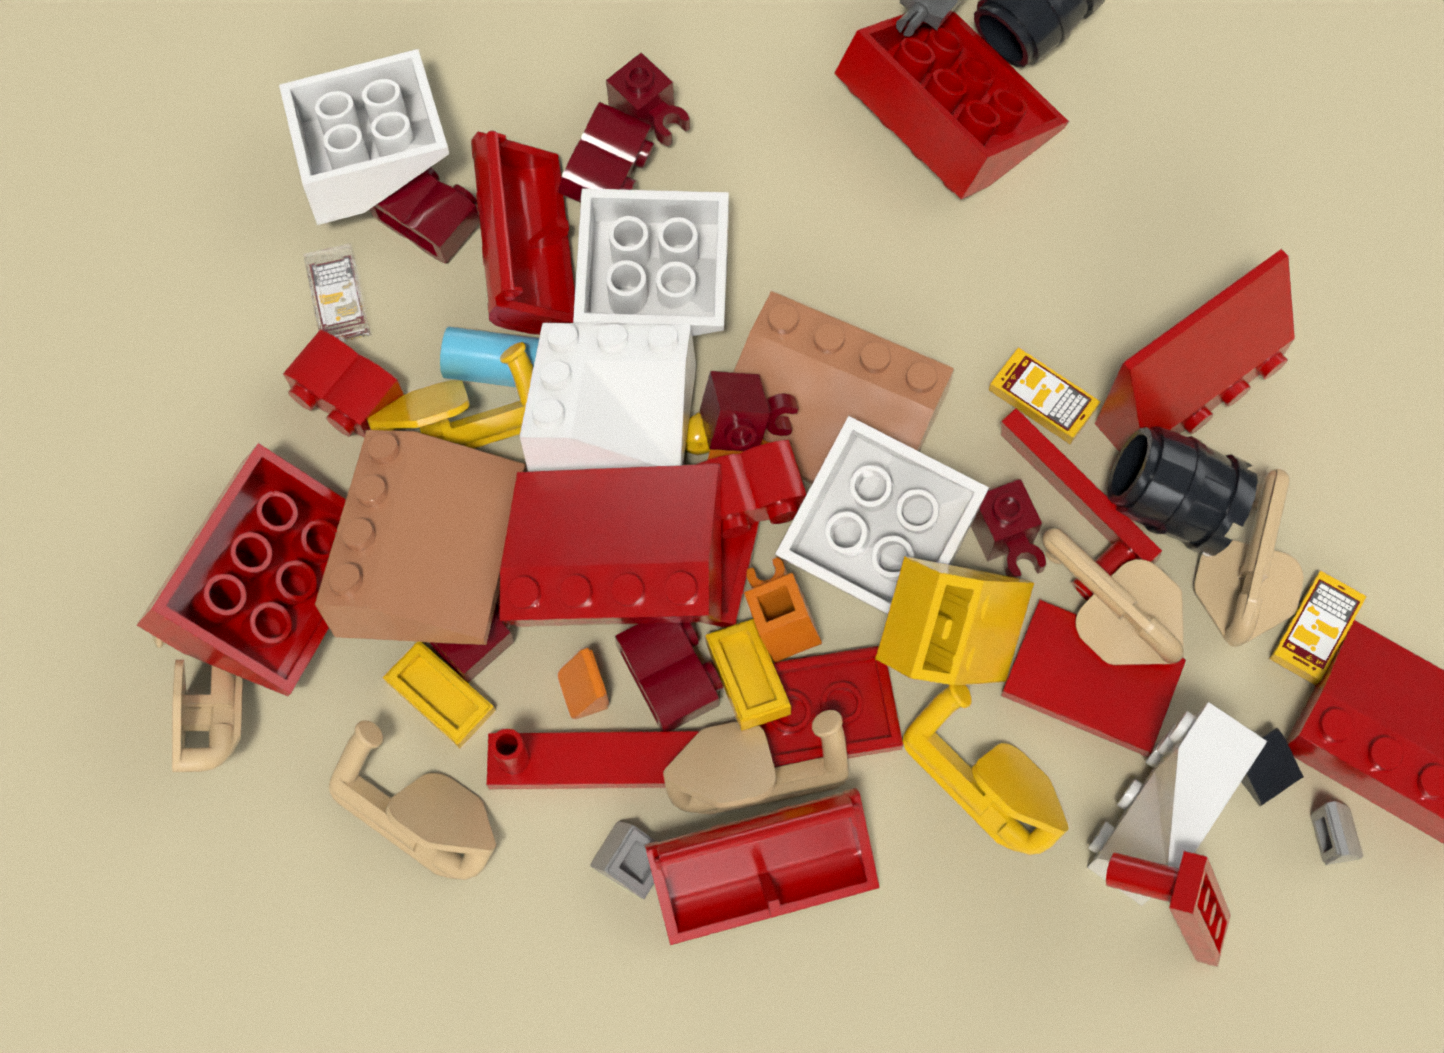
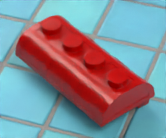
(522, 234)
(763, 866)

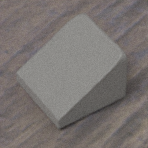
(1336, 833)
(625, 859)

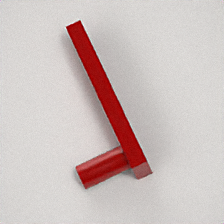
(1125, 536)
(581, 759)
(1192, 895)

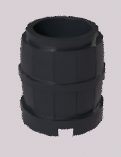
(1029, 28)
(1182, 488)

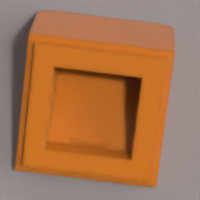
(582, 685)

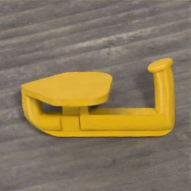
(435, 404)
(996, 789)

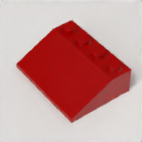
(949, 100)
(1205, 357)
(613, 547)
(253, 576)
(1379, 728)

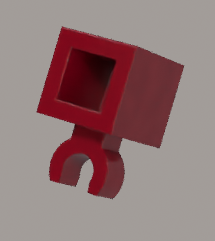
(647, 95)
(738, 411)
(1009, 527)

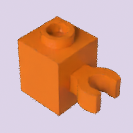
(781, 613)

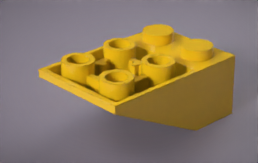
(953, 623)

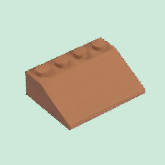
(840, 374)
(419, 542)

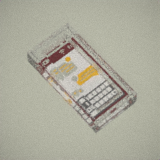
(337, 292)

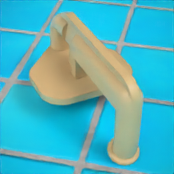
(1252, 584)
(1132, 613)
(216, 713)
(735, 770)
(426, 819)

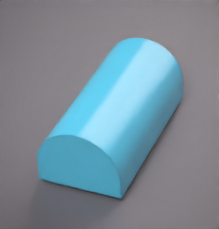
(476, 355)

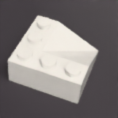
(362, 133)
(652, 258)
(609, 397)
(873, 509)
(1184, 793)

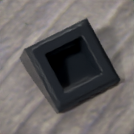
(1272, 769)

